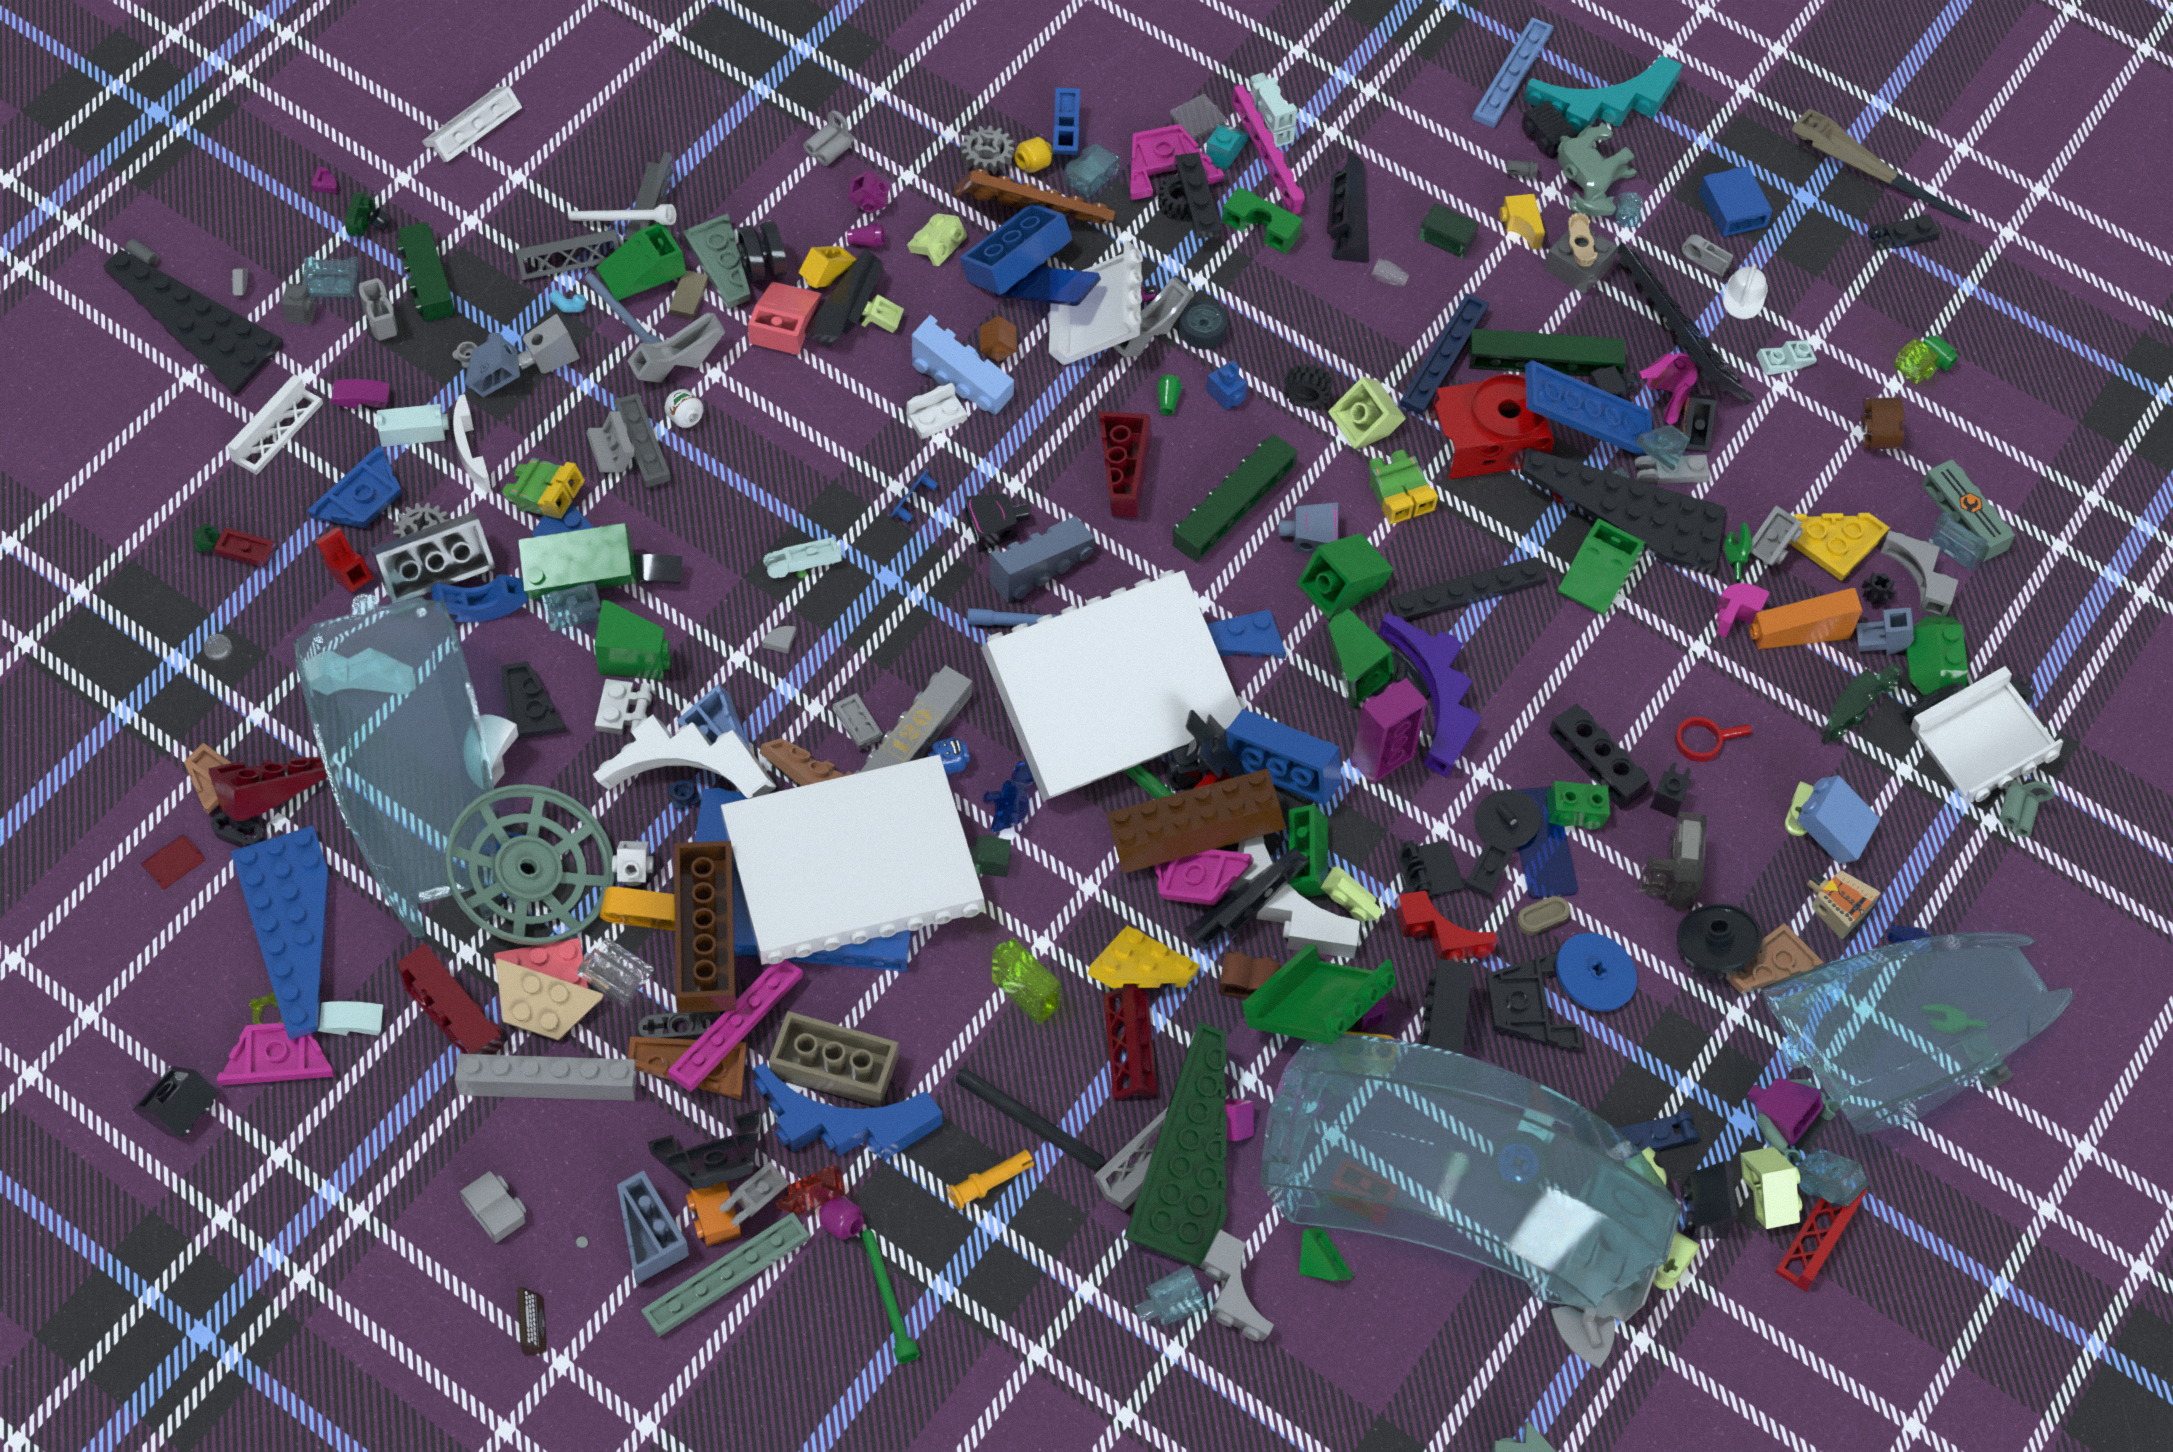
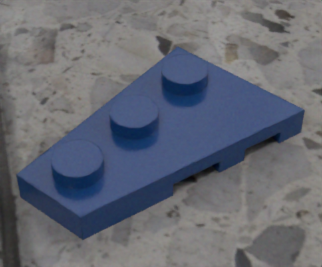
(1247, 634)

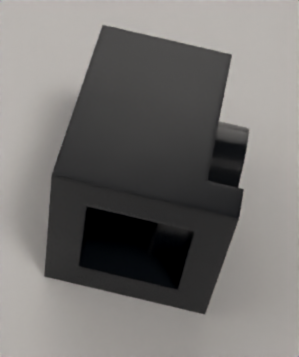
(1181, 770)

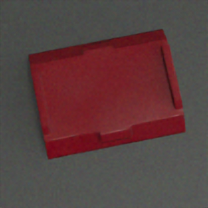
(173, 861)

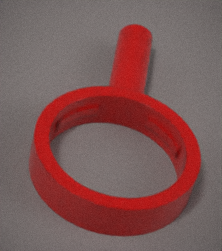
(1720, 735)

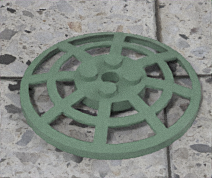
(529, 850)

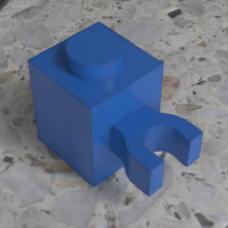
(1227, 385)

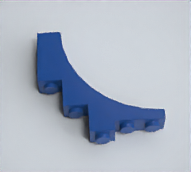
(841, 1129)

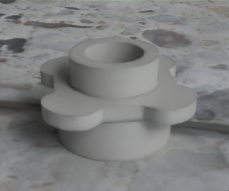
(462, 351)

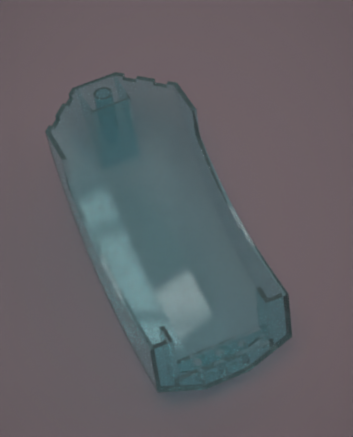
(1466, 1164)

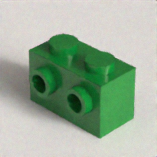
(1578, 804)

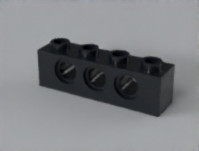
(1600, 769)

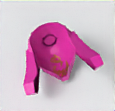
(1672, 374)

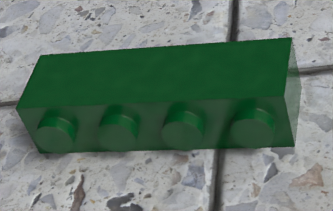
(426, 272)

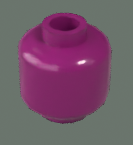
(841, 1217)

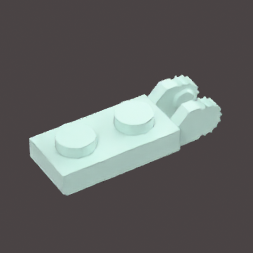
(802, 557)

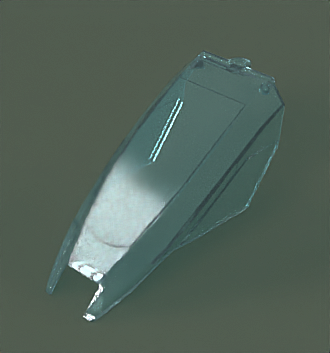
(399, 743)
(1912, 1021)

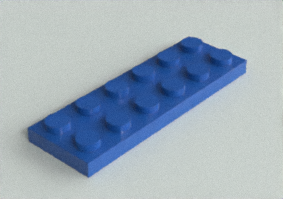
(1586, 407)

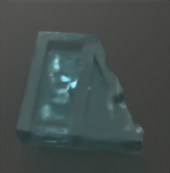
(1664, 444)

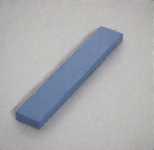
(1512, 72)

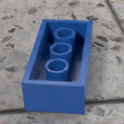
(1016, 248)
(1292, 756)

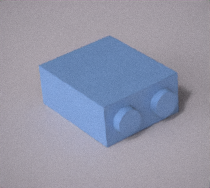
(1838, 819)

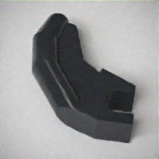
(1925, 702)

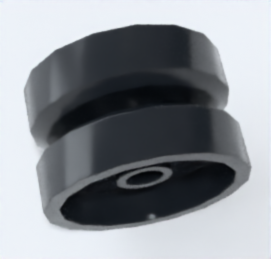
(762, 250)

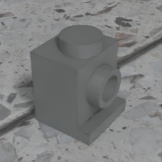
(298, 304)

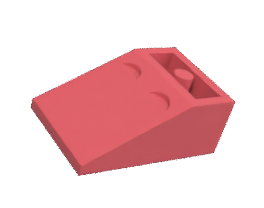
(782, 317)

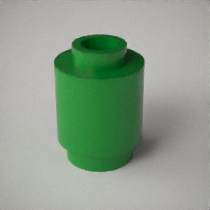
(1946, 352)

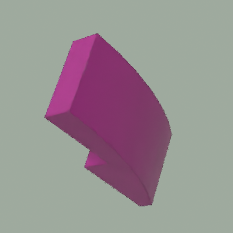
(355, 391)

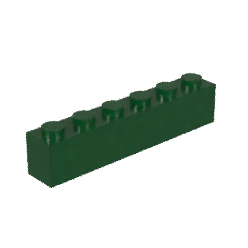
(1561, 352)
(1234, 497)

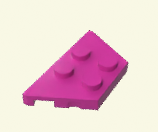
(1201, 876)
(269, 1056)

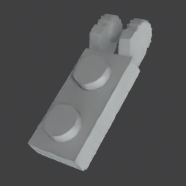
(1689, 470)
(756, 1192)

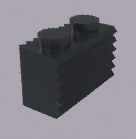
(1546, 127)

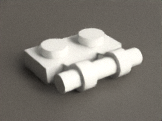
(615, 704)

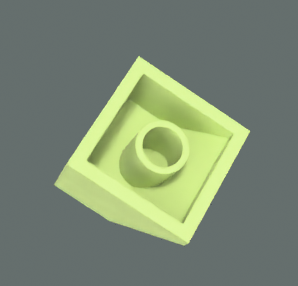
(1366, 413)

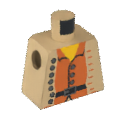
(1842, 901)

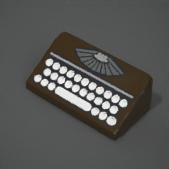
(531, 1322)

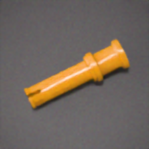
(978, 1184)

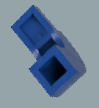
(1066, 121)

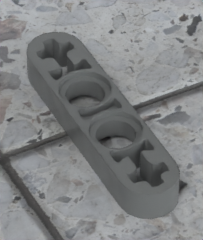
(693, 1019)

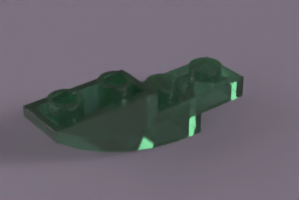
(1856, 699)

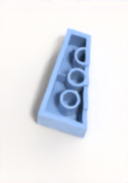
(948, 362)

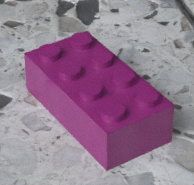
(1388, 730)

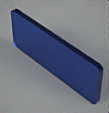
(1053, 286)
(1547, 856)

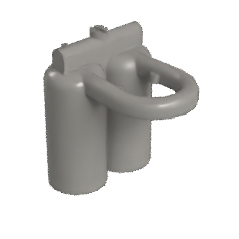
(830, 140)

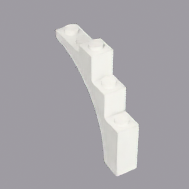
(689, 747)
(1302, 919)

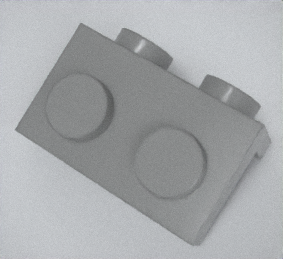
(611, 444)
(1775, 535)

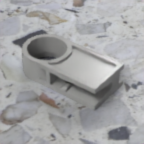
(1710, 255)

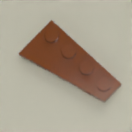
(660, 1054)

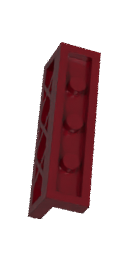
(1137, 1040)

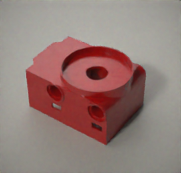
(1480, 433)

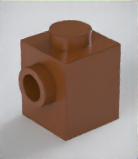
(998, 338)

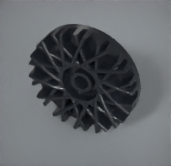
(1719, 940)

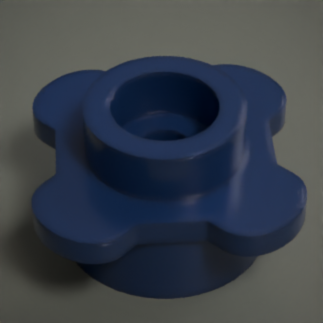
(683, 787)

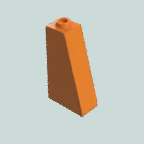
(1808, 621)

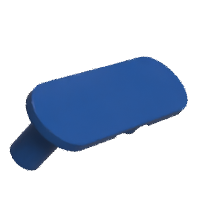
(926, 480)

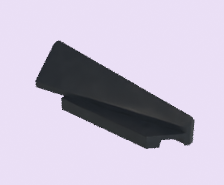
(1349, 212)
(846, 302)
(1246, 901)

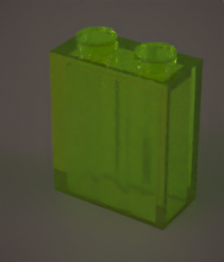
(1025, 980)

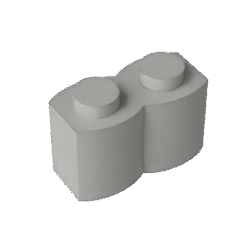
(378, 309)
(493, 1207)

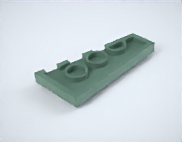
(718, 255)

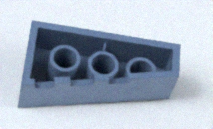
(1040, 558)

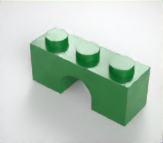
(1246, 209)

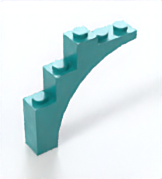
(1612, 104)

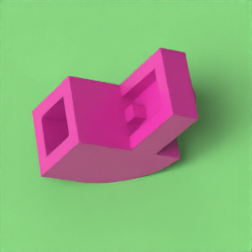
(1739, 602)

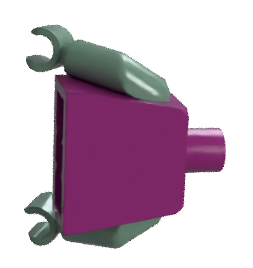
(1788, 1110)

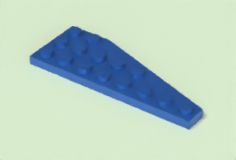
(287, 902)

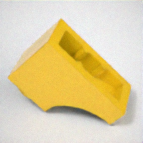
(1523, 217)
(825, 265)

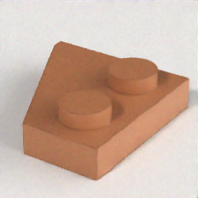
(198, 770)

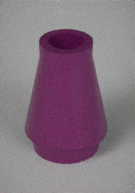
(869, 235)

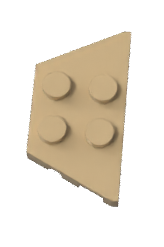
(541, 1001)

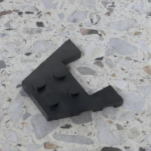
(1520, 1004)
(715, 1160)

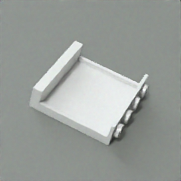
(1107, 313)
(1985, 737)

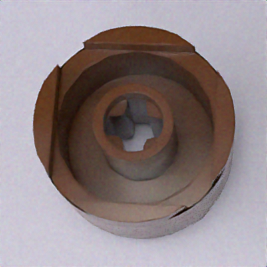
(1882, 423)

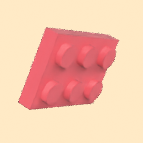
(555, 959)

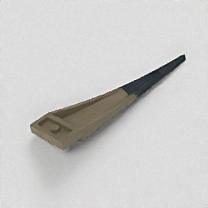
(1836, 143)

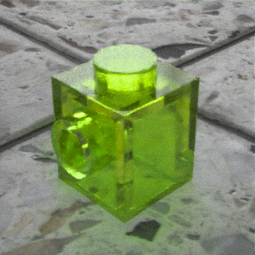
(1916, 361)

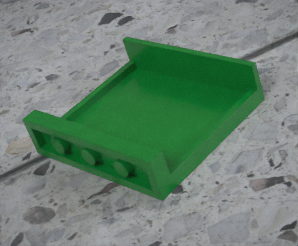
(1316, 997)

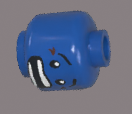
(952, 753)

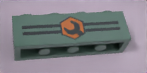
(1967, 507)

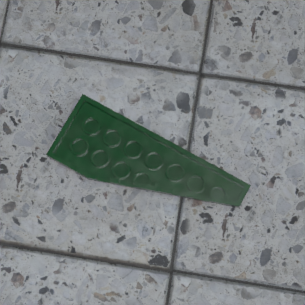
(1185, 1180)

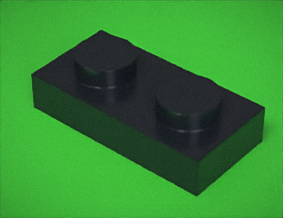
(1489, 868)

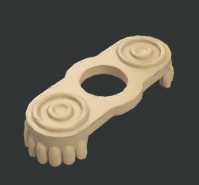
(1579, 228)

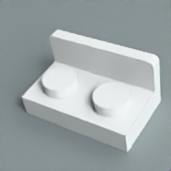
(935, 411)

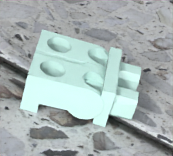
(1277, 115)

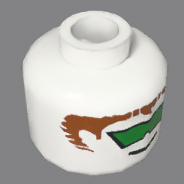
(682, 407)

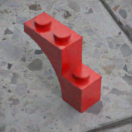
(1451, 942)

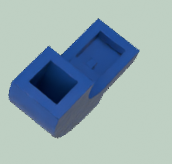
(483, 602)

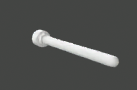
(664, 214)

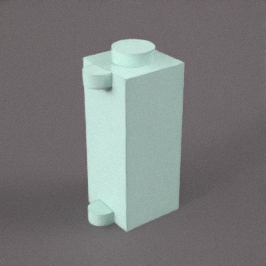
(411, 425)

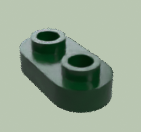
(358, 214)

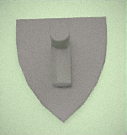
(1585, 1333)

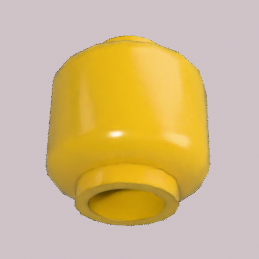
(1033, 154)

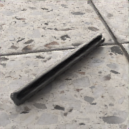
(1030, 1119)

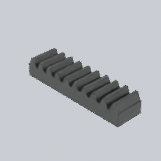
(646, 447)

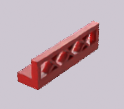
(1824, 1247)

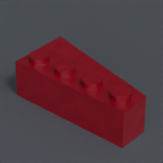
(1126, 452)

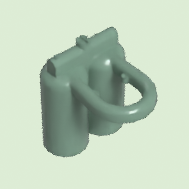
(2021, 806)

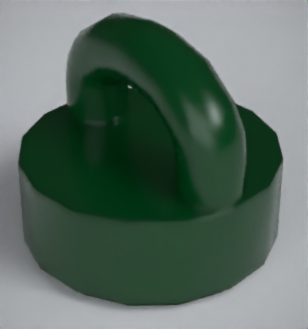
(205, 538)

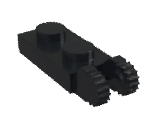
(1904, 232)

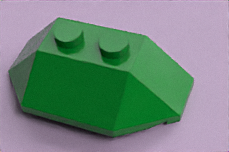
(1937, 654)

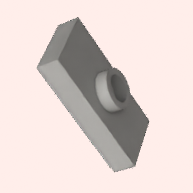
(857, 721)

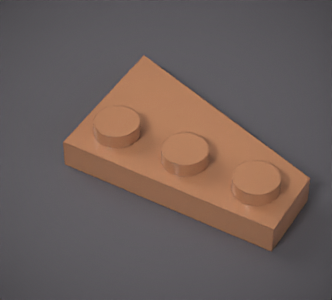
(797, 763)

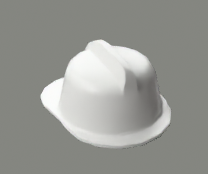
(1745, 293)

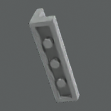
(1128, 1179)

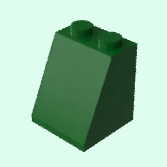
(1344, 574)
(630, 645)
(1359, 656)

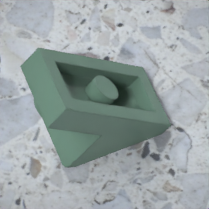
(1531, 1442)

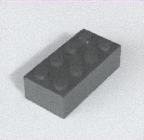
(432, 556)

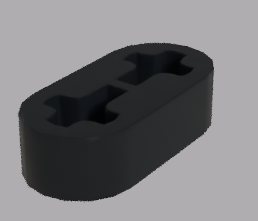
(236, 835)

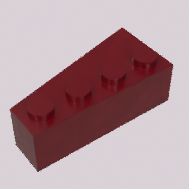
(448, 1003)

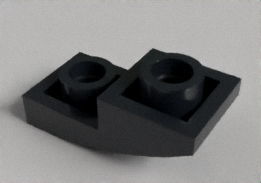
(658, 568)

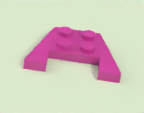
(1155, 153)

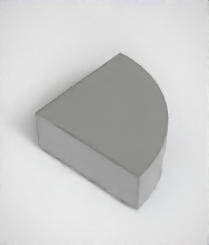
(239, 280)
(780, 639)

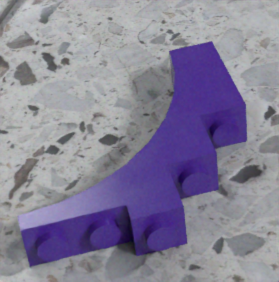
(1447, 688)

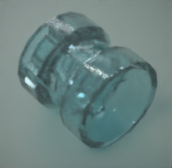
(1629, 209)

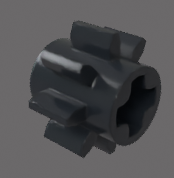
(1878, 589)

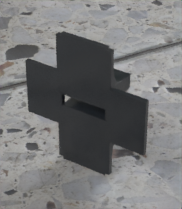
(1212, 756)

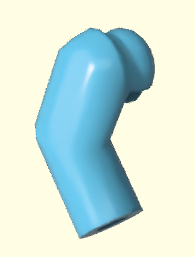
(576, 304)

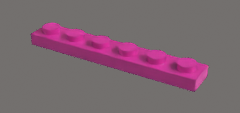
(1264, 143)
(734, 1024)

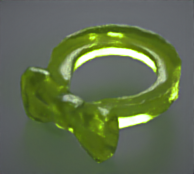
(257, 1003)

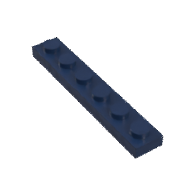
(1444, 354)

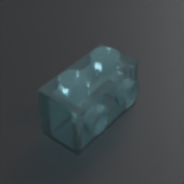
(572, 606)
(1831, 1177)

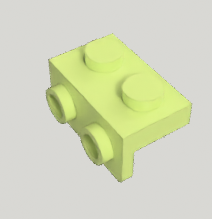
(938, 238)
(1351, 895)

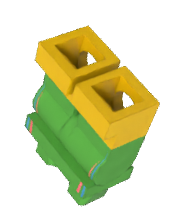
(543, 485)
(1401, 487)

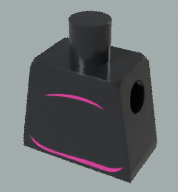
(993, 519)

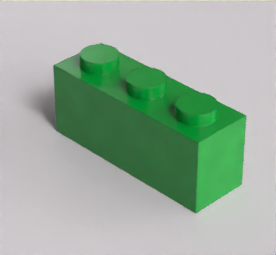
(1310, 836)

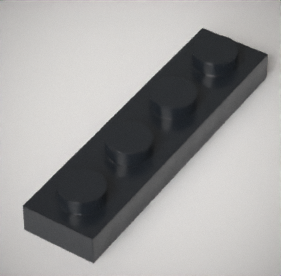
(1197, 195)

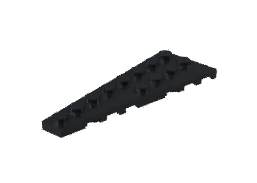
(214, 334)
(1689, 334)

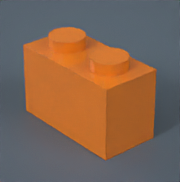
(712, 1222)

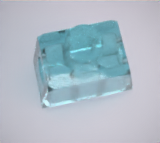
(1172, 1297)

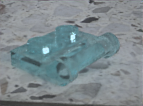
(330, 277)
(1957, 541)

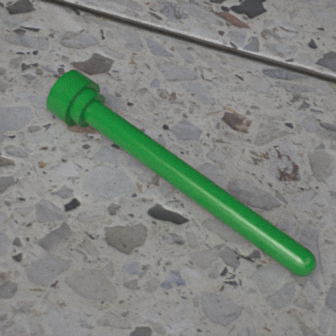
(905, 1348)

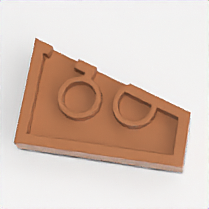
(1781, 958)

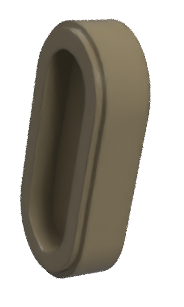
(1543, 915)

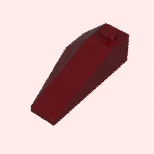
(256, 789)

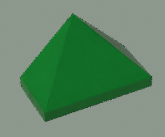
(1321, 1257)

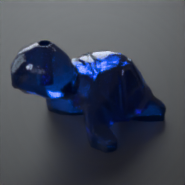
(1012, 800)

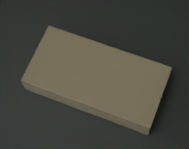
(688, 295)

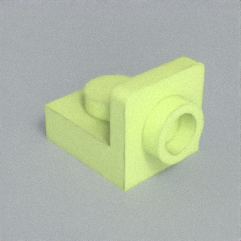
(882, 313)

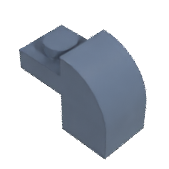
(1891, 634)

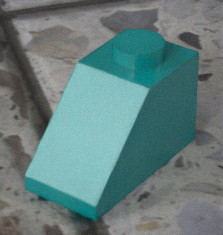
(1225, 145)

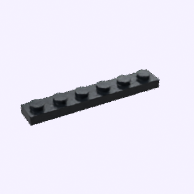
(1467, 590)

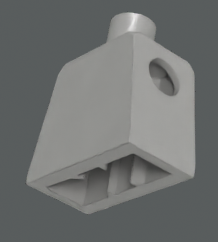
(548, 346)

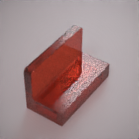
(813, 1191)

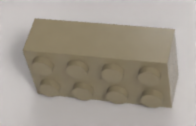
(834, 1059)

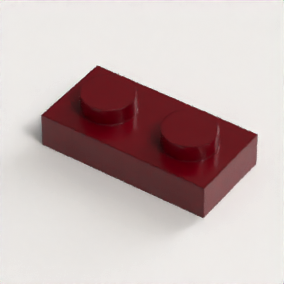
(245, 547)

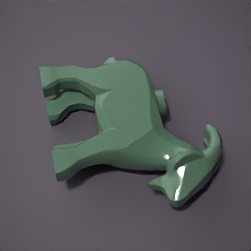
(1592, 171)

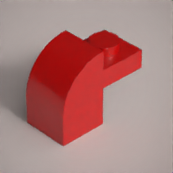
(341, 562)

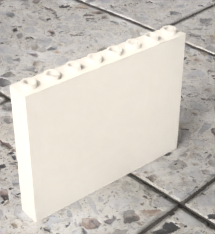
(1110, 682)
(852, 859)

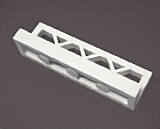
(473, 122)
(267, 420)

